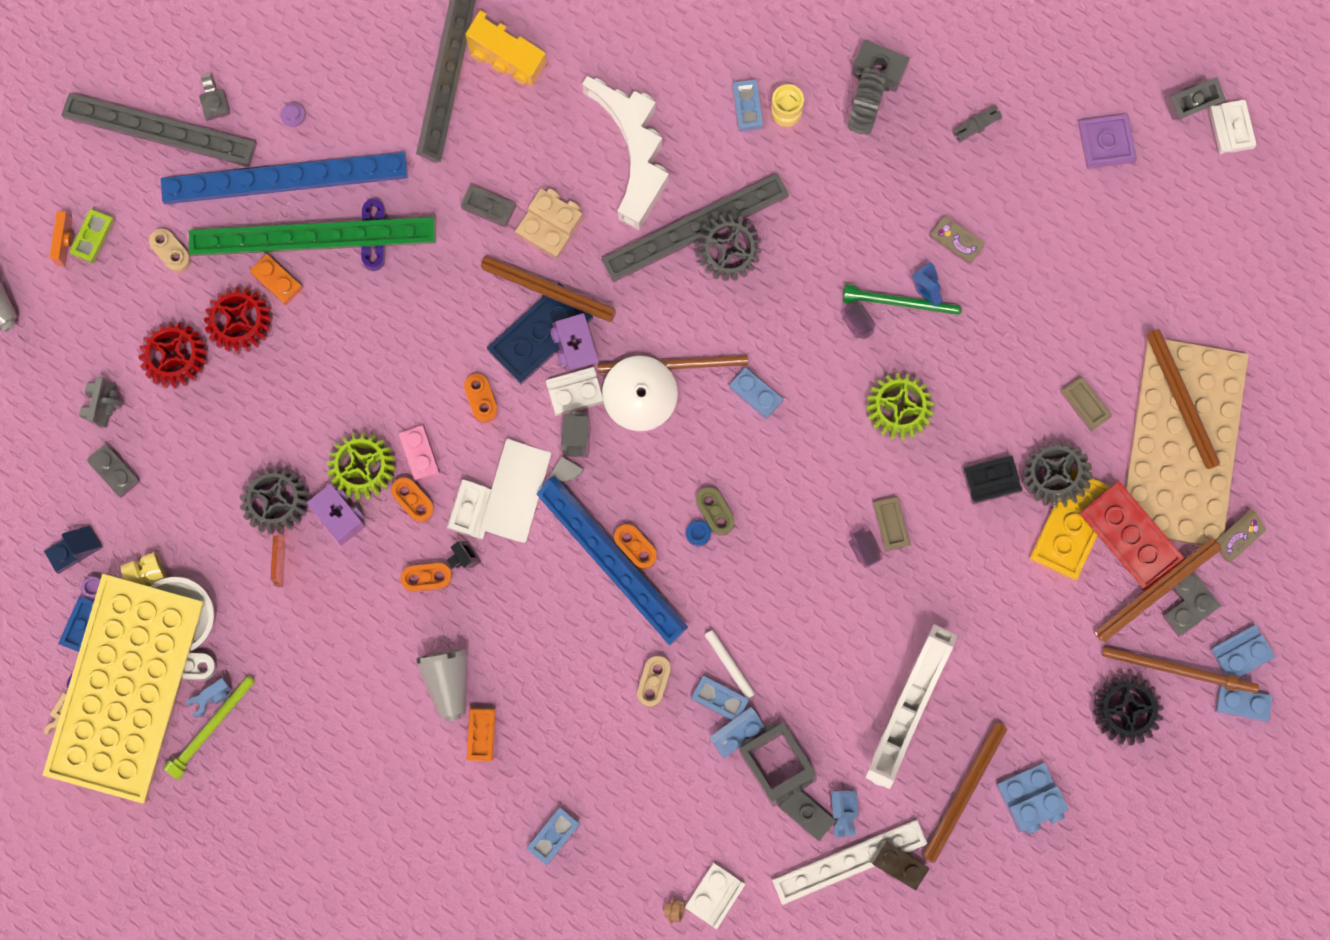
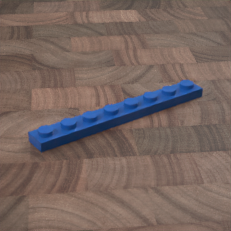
(612, 560)

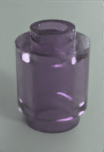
(858, 320)
(865, 548)

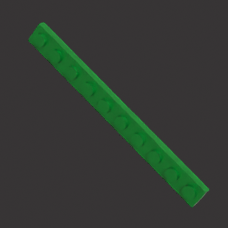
(312, 236)

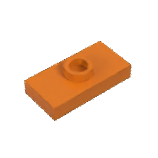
(61, 238)
(481, 735)

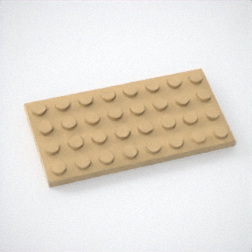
(1164, 461)

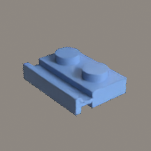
(1243, 652)

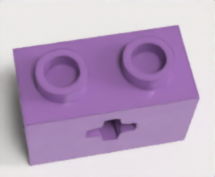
(578, 329)
(341, 528)

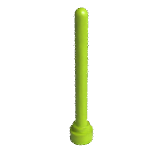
(177, 765)

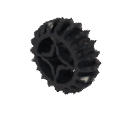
(1128, 721)

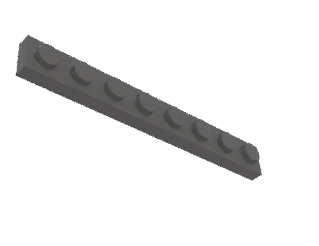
(445, 80)
(159, 130)
(685, 231)

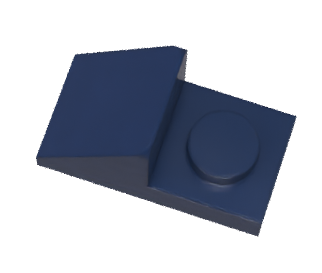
(73, 548)

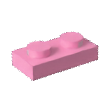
(419, 453)

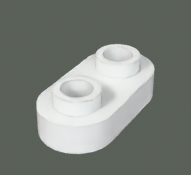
(193, 664)

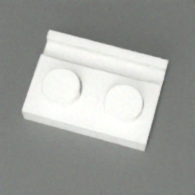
(1232, 127)
(574, 391)
(469, 509)
(715, 896)

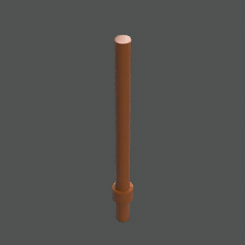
(690, 363)
(1230, 681)

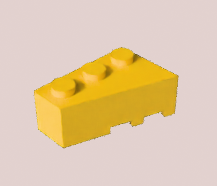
(504, 51)

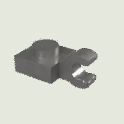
(213, 101)

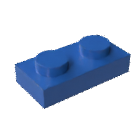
(76, 625)

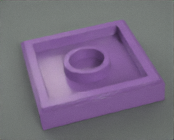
(1107, 141)

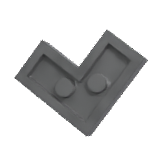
(1195, 605)

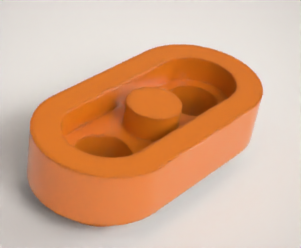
(480, 397)
(413, 500)
(635, 547)
(426, 577)

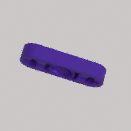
(367, 252)

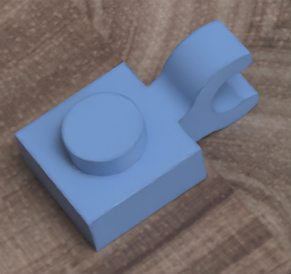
(215, 693)
(845, 809)

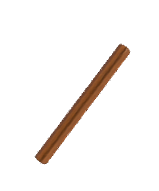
(548, 289)
(1183, 399)
(1157, 590)
(964, 792)

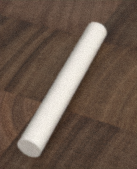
(729, 664)

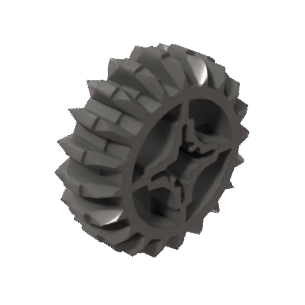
(867, 101)
(723, 258)
(1046, 490)
(270, 510)

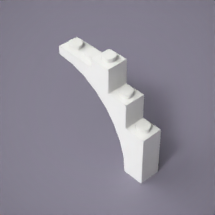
(632, 118)
(910, 706)

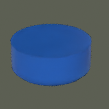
(698, 533)

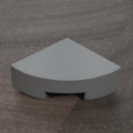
(566, 471)

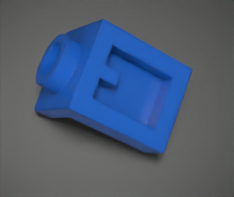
(927, 285)

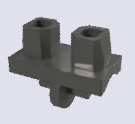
(102, 403)

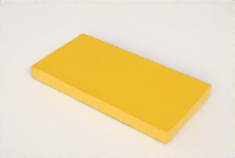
(1066, 535)

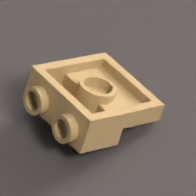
(550, 222)

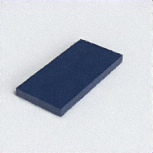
(529, 341)

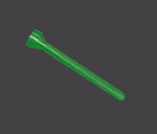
(852, 293)

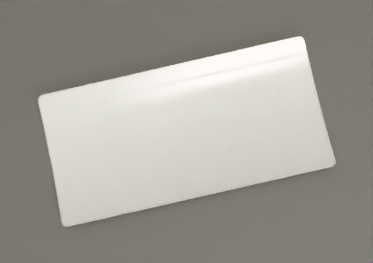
(515, 491)

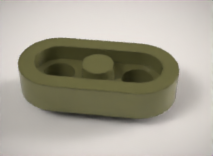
(715, 512)

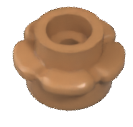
(674, 910)

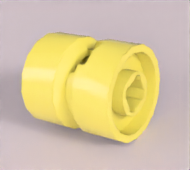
(787, 105)
(146, 571)

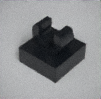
(463, 556)

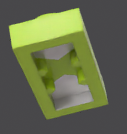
(91, 236)

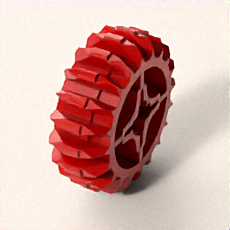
(244, 311)
(164, 372)

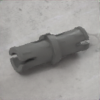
(977, 123)

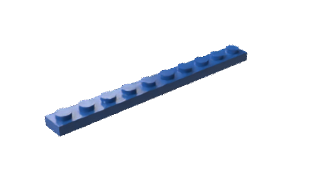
(284, 178)

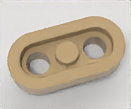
(168, 250)
(653, 682)

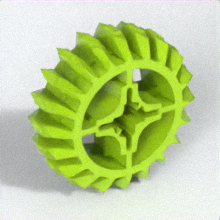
(909, 407)
(369, 460)

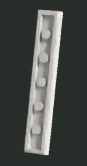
(845, 863)

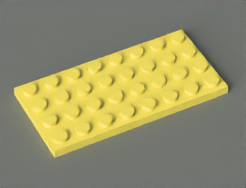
(123, 688)

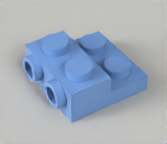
(1032, 799)

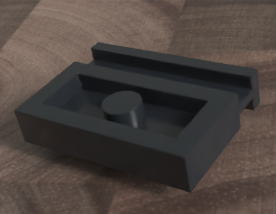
(992, 480)

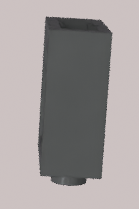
(792, 785)

